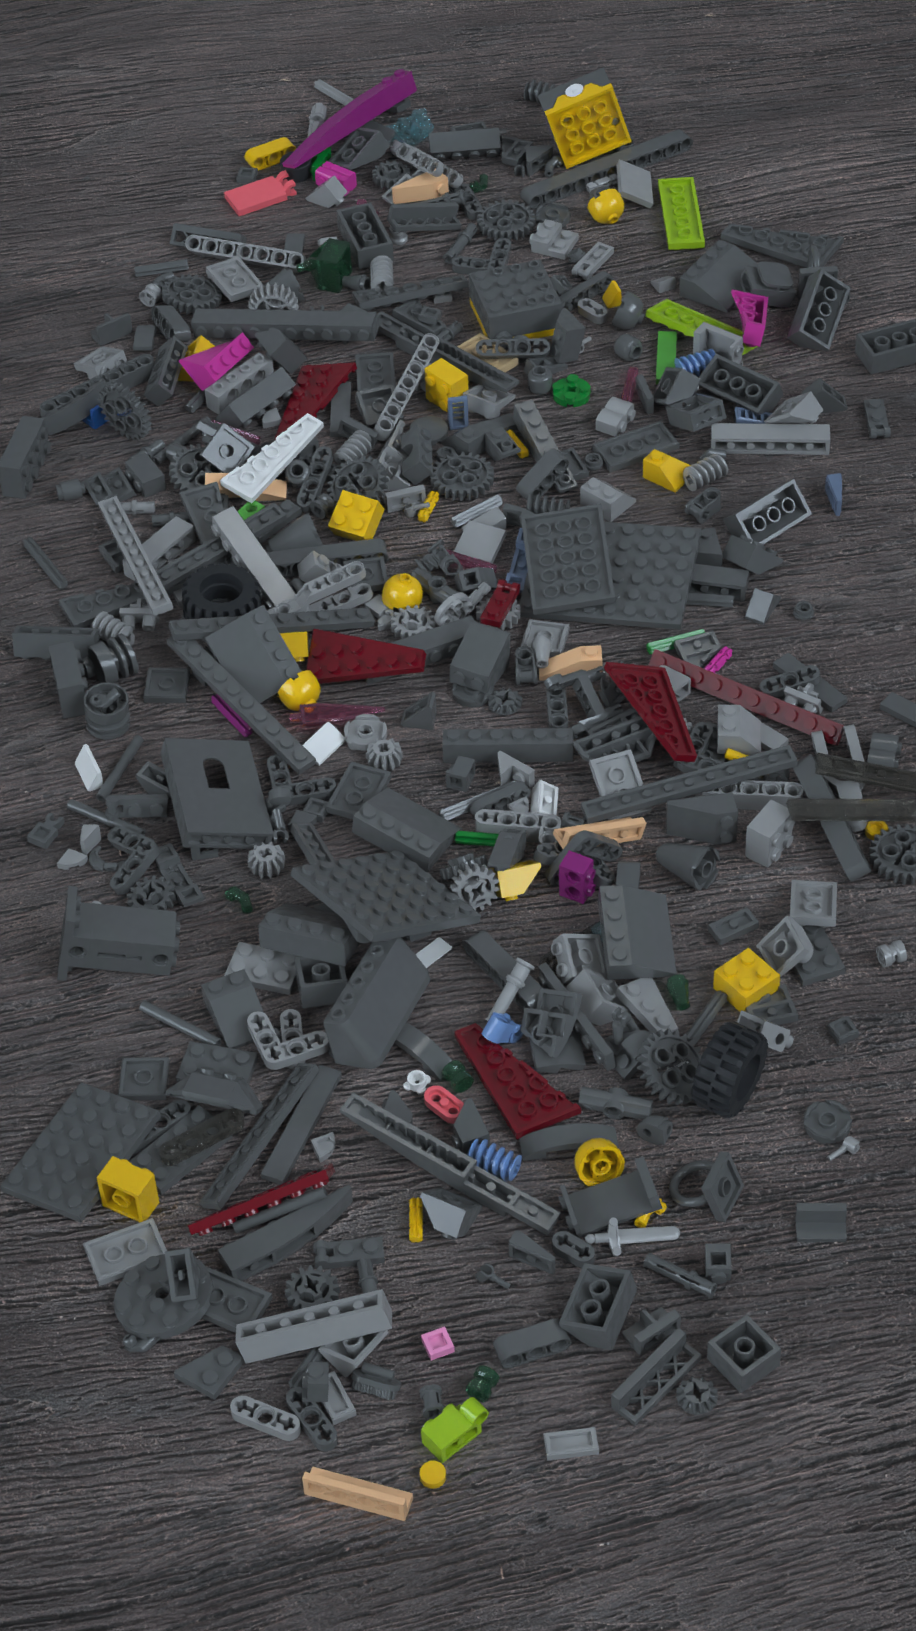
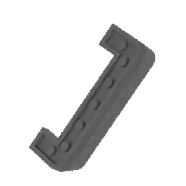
(375, 1004)

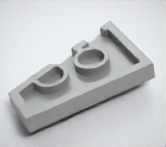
(647, 1004)

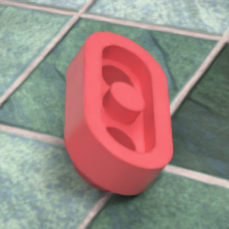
(445, 1106)

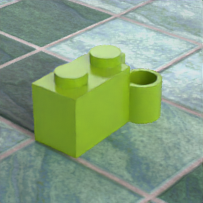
(453, 1428)

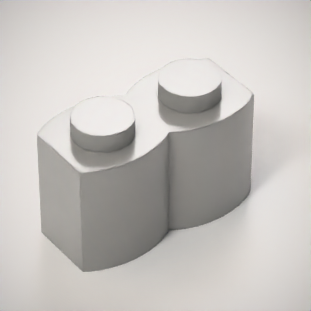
(615, 416)

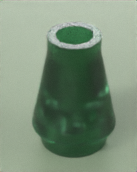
(679, 990)

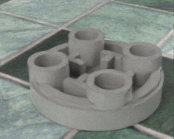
(453, 609)

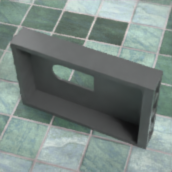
(216, 815)

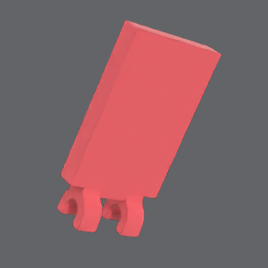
(260, 194)

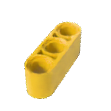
(268, 153)

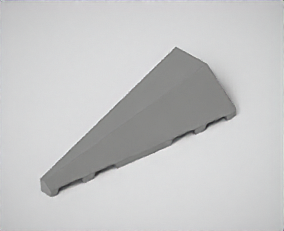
(392, 457)

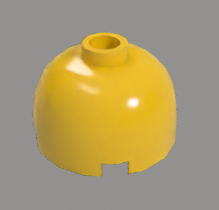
(606, 207)
(402, 591)
(300, 691)
(598, 1161)

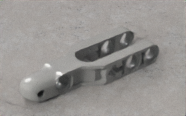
(425, 162)
(310, 593)
(844, 789)

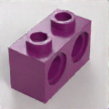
(576, 877)

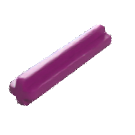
(231, 715)

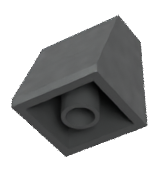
(481, 657)

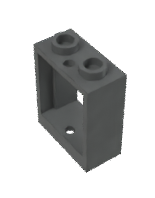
(697, 413)

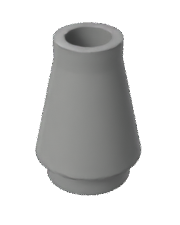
(541, 648)

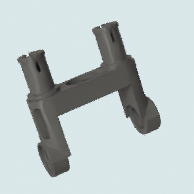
(581, 683)

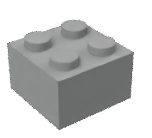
(769, 834)

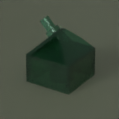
(329, 264)

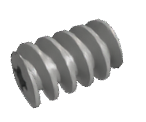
(381, 273)
(356, 445)
(704, 472)
(111, 626)

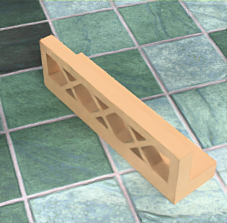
(618, 829)
(357, 1493)

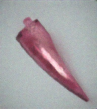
(320, 713)

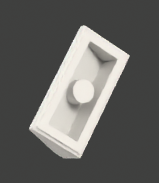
(324, 742)
(89, 769)
(544, 798)

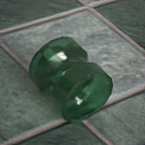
(457, 1076)
(484, 1380)

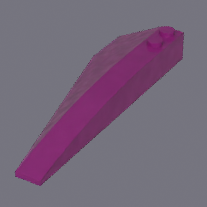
(354, 115)

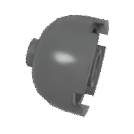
(629, 312)

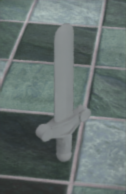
(616, 1236)

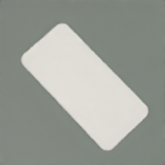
(433, 951)

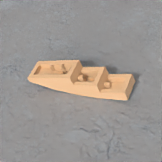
(275, 491)

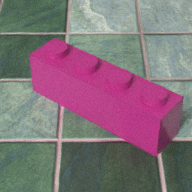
(753, 316)
(213, 363)

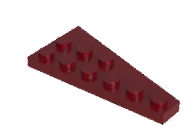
(314, 390)
(347, 657)
(655, 701)
(515, 1087)
(269, 1197)

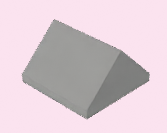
(349, 1353)

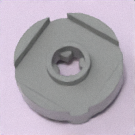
(364, 722)

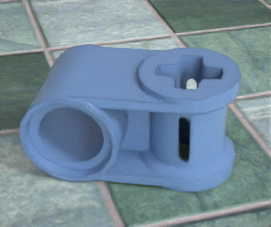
(502, 1029)

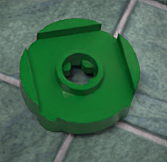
(571, 391)

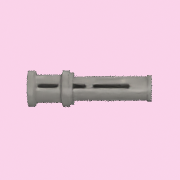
(514, 982)

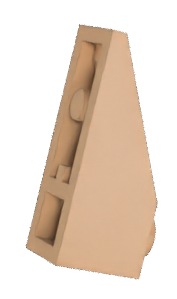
(420, 188)
(573, 660)

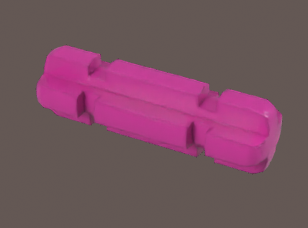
(719, 659)

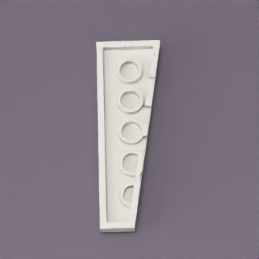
(263, 469)

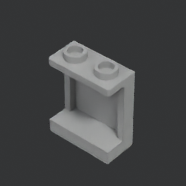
(720, 340)

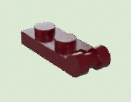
(500, 603)

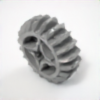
(274, 298)

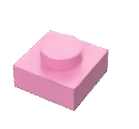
(437, 1343)

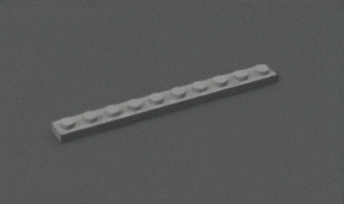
(135, 556)

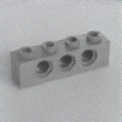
(238, 382)

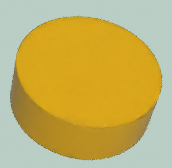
(875, 827)
(432, 1474)

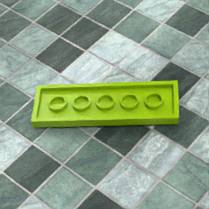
(681, 213)
(686, 320)

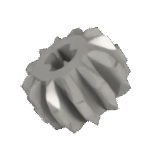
(384, 754)
(266, 860)

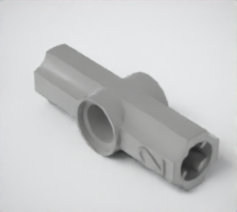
(317, 117)

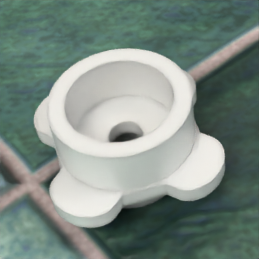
(417, 1081)

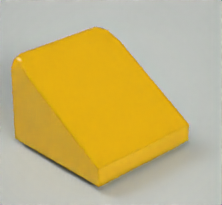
(612, 295)

